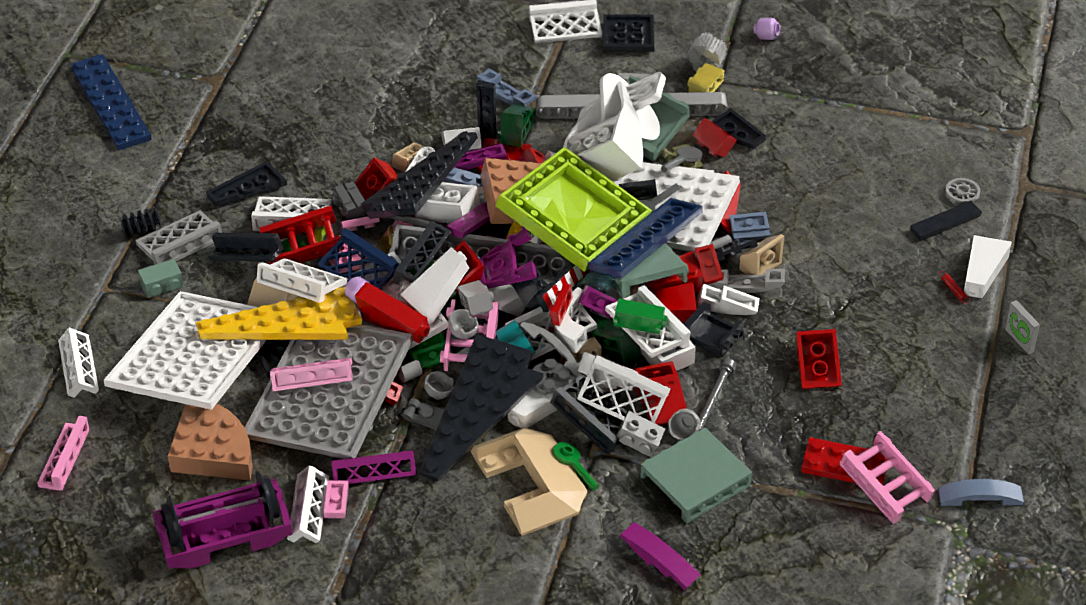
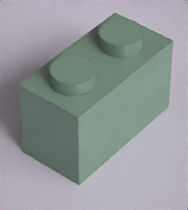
(160, 278)

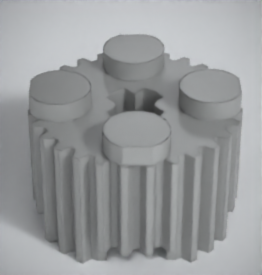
(706, 50)

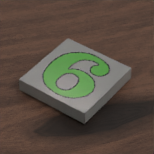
(1022, 327)

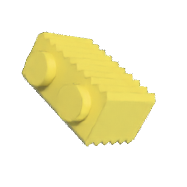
(706, 79)

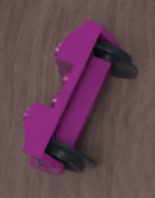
(222, 522)

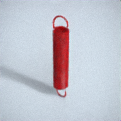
(954, 287)

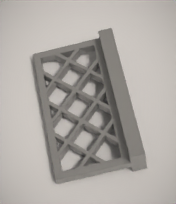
(182, 246)

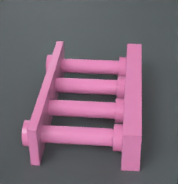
(488, 330)
(872, 487)

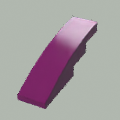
(659, 554)

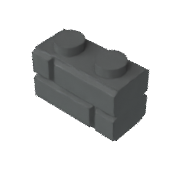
(349, 201)

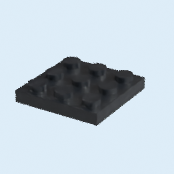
(628, 33)

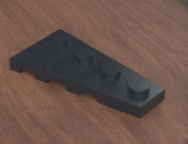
(250, 183)

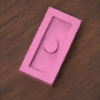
(352, 224)
(336, 499)

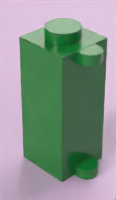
(640, 316)

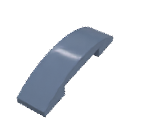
(506, 92)
(980, 489)

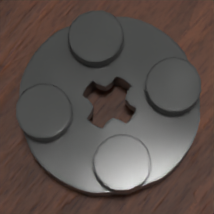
(552, 369)

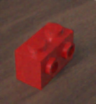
(714, 138)

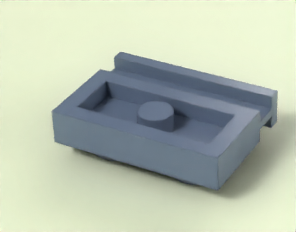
(749, 226)

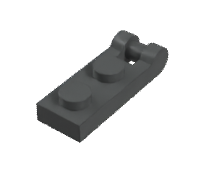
(427, 416)

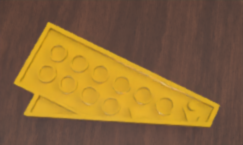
(287, 320)

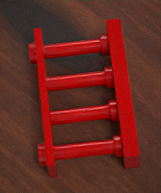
(305, 223)

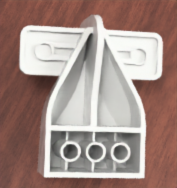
(613, 126)

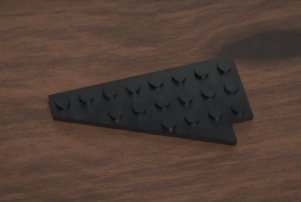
(414, 187)
(487, 389)

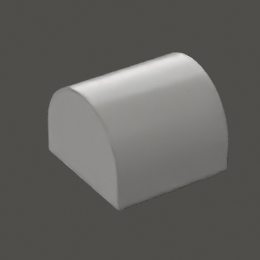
(409, 371)

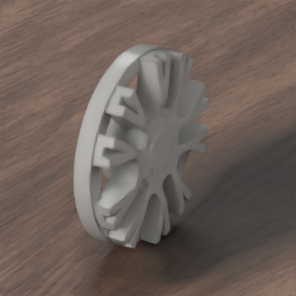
(962, 191)

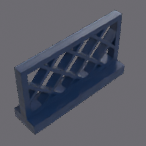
(366, 251)

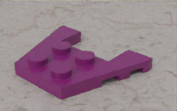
(501, 263)

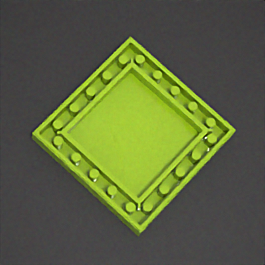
(572, 207)

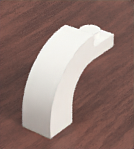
(569, 332)

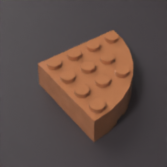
(498, 177)
(211, 444)

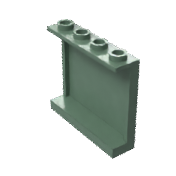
(671, 117)
(656, 266)
(697, 474)

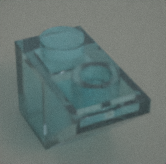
(598, 281)

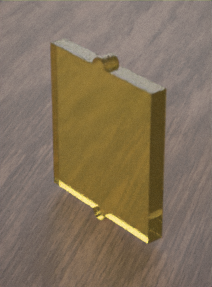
(386, 241)

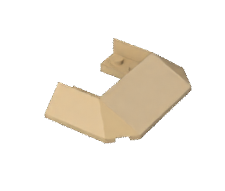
(558, 484)

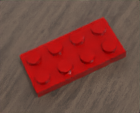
(824, 460)

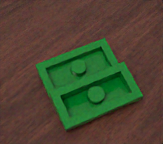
(428, 351)

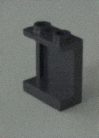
(712, 331)

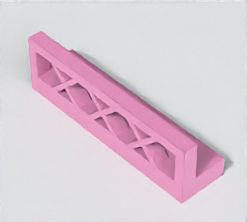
(311, 374)
(65, 458)

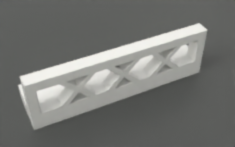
(73, 360)
(304, 500)

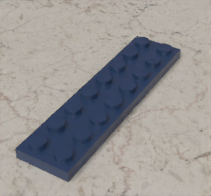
(111, 102)
(645, 238)

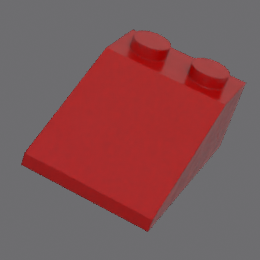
(818, 358)

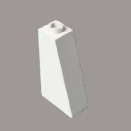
(985, 263)
(436, 284)
(534, 407)

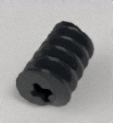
(140, 221)

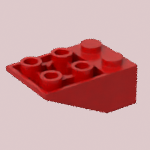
(667, 376)

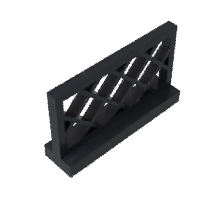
(585, 419)

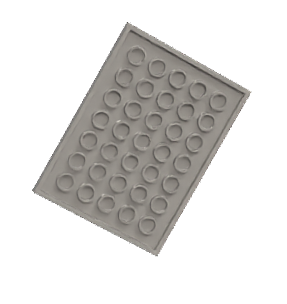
(334, 415)

